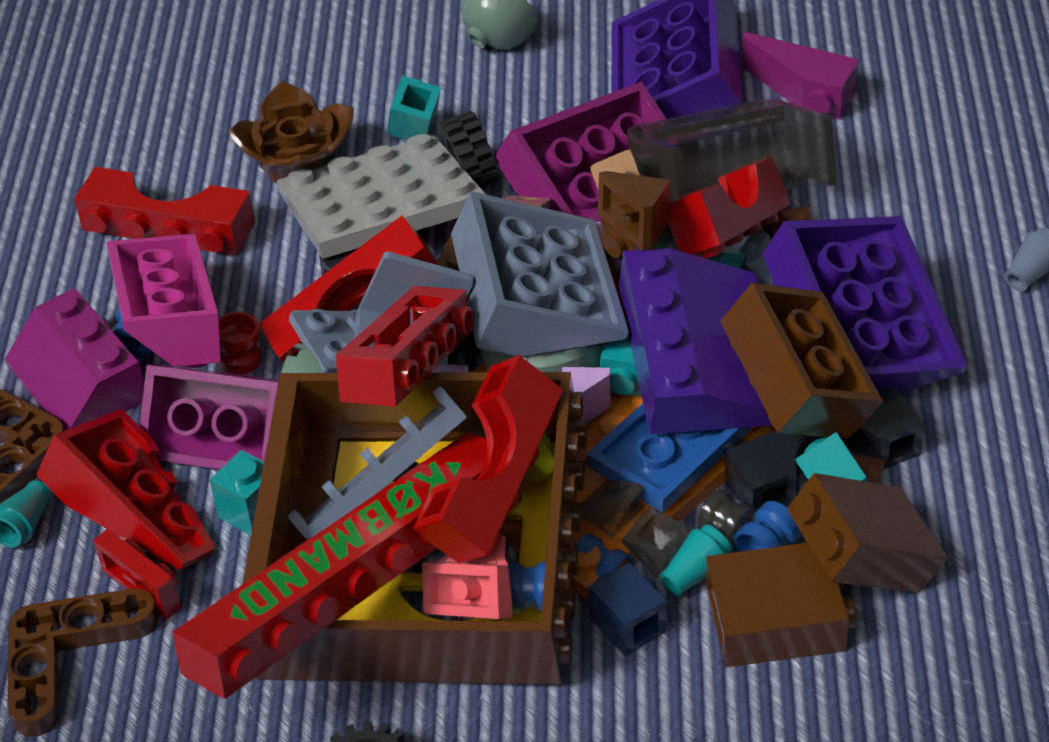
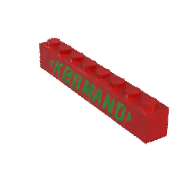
(319, 578)

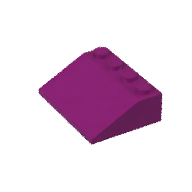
(556, 152)

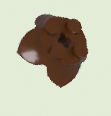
(292, 132)

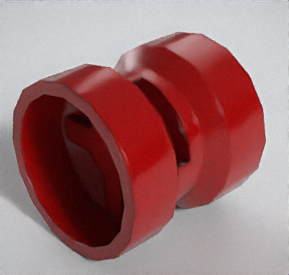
(239, 349)

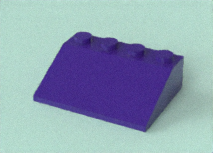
(680, 53)
(876, 293)
(679, 346)

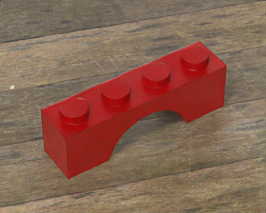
(115, 207)
(728, 210)
(344, 283)
(515, 411)

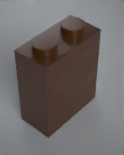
(866, 533)
(775, 605)

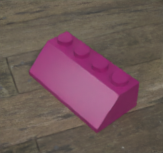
(166, 298)

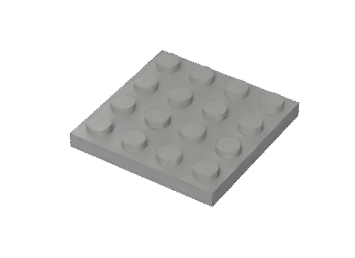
(362, 195)

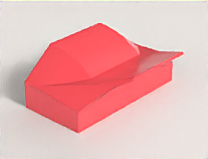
(469, 588)

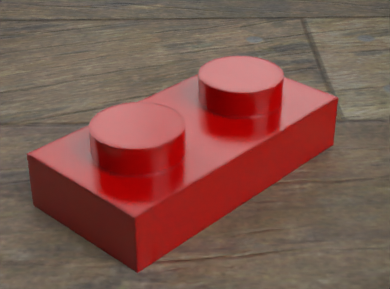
(133, 570)

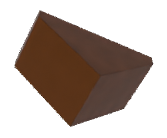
(634, 206)

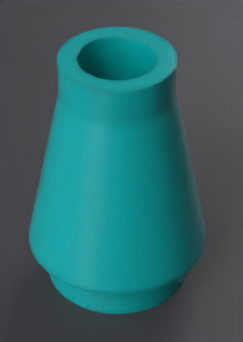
(22, 513)
(689, 563)

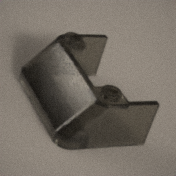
(711, 143)

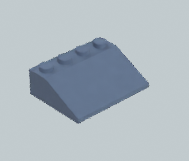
(535, 278)

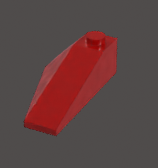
(113, 478)

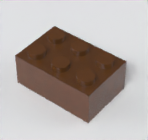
(800, 361)

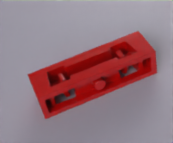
(401, 351)

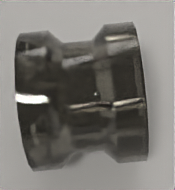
(725, 514)

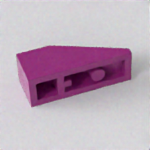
(802, 73)

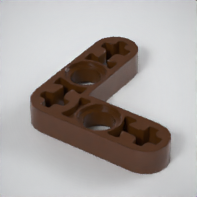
(23, 442)
(48, 641)

